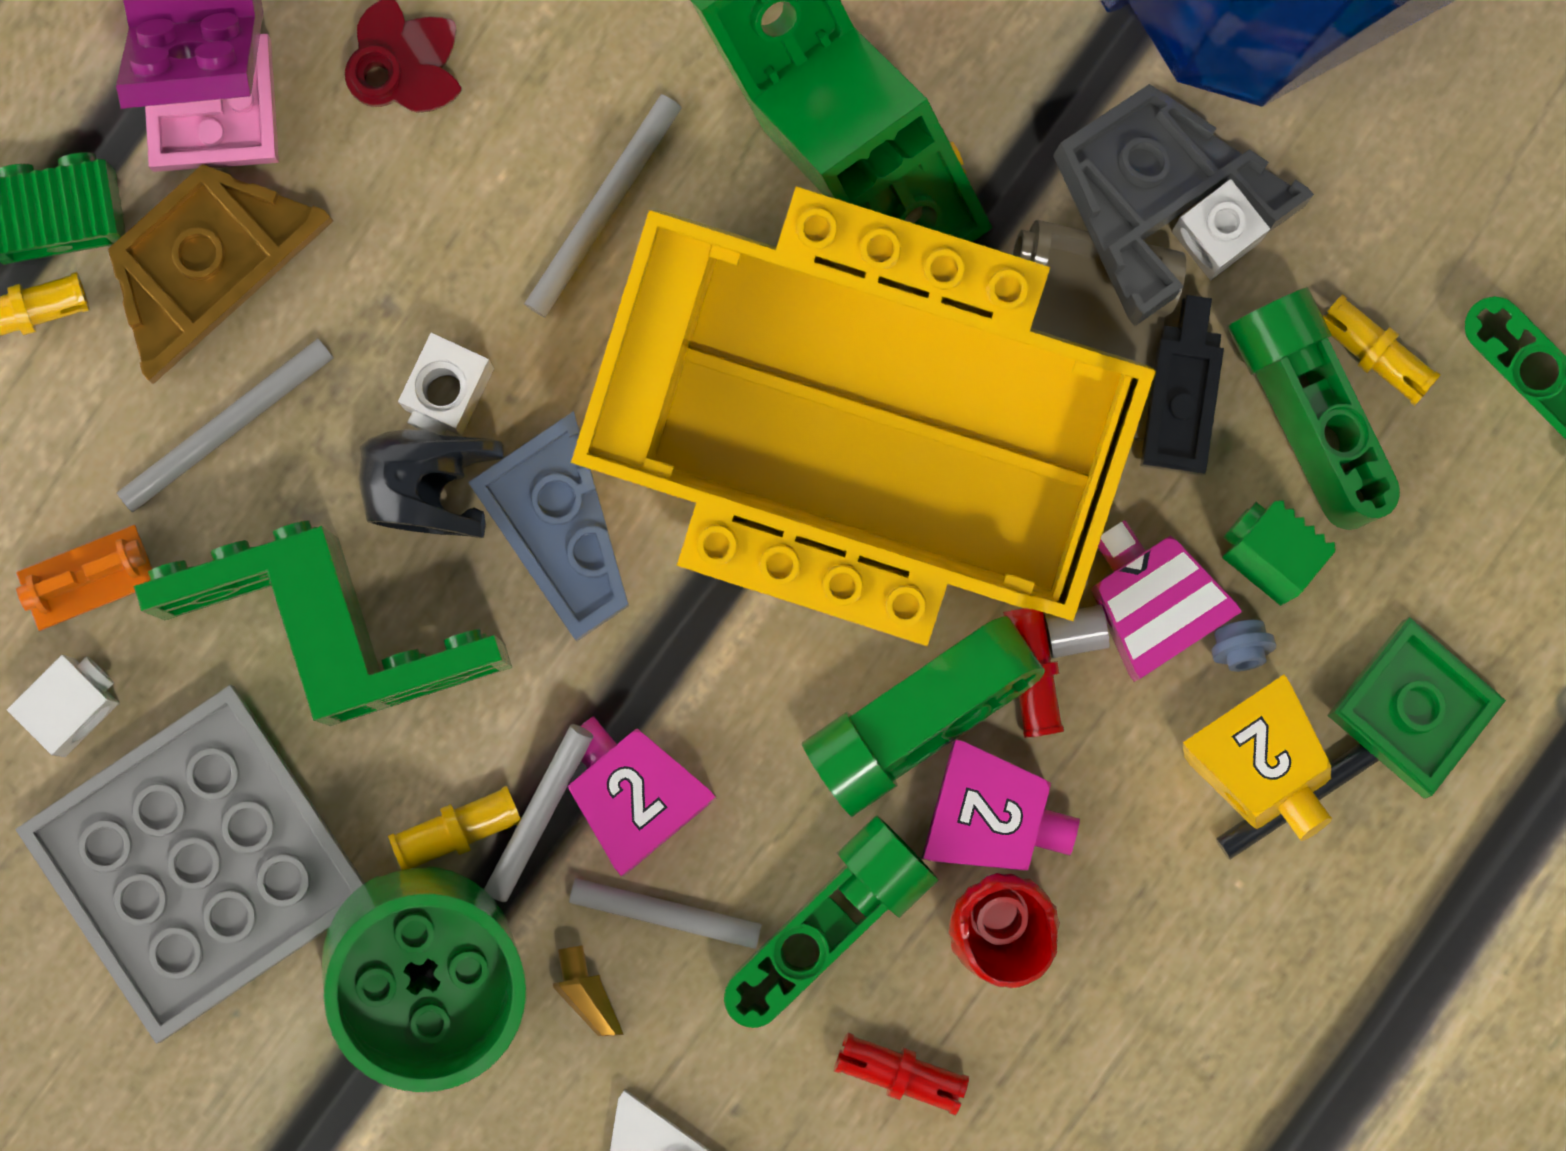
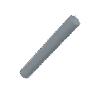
(538, 812)
(665, 913)

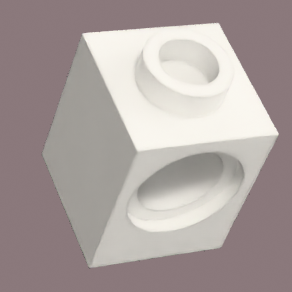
(1220, 229)
(441, 359)
(65, 704)

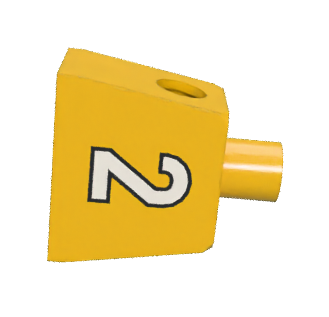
(1265, 760)

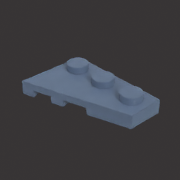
(556, 526)

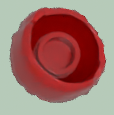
(1005, 930)

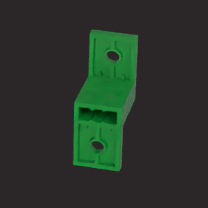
(844, 112)
(320, 622)

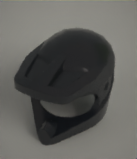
(405, 478)

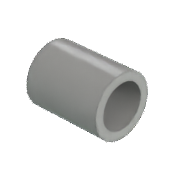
(1082, 635)

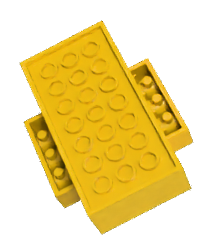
(862, 415)

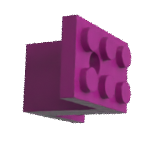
(188, 51)

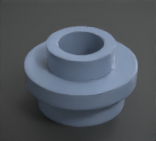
(1243, 645)

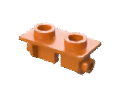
(84, 578)

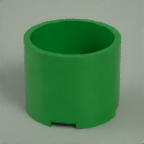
(432, 1029)

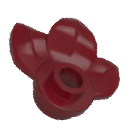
(410, 53)

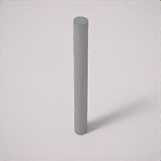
(603, 205)
(224, 425)

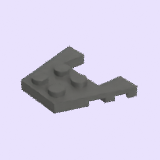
(1144, 170)

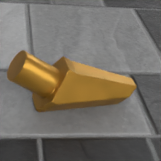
(586, 993)

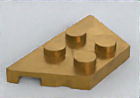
(203, 259)

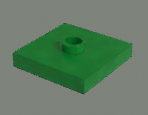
(1416, 708)

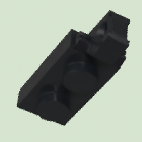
(1184, 392)

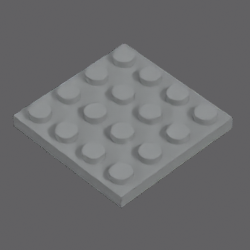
(193, 863)

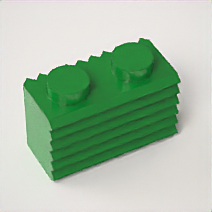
(58, 208)
(1276, 550)

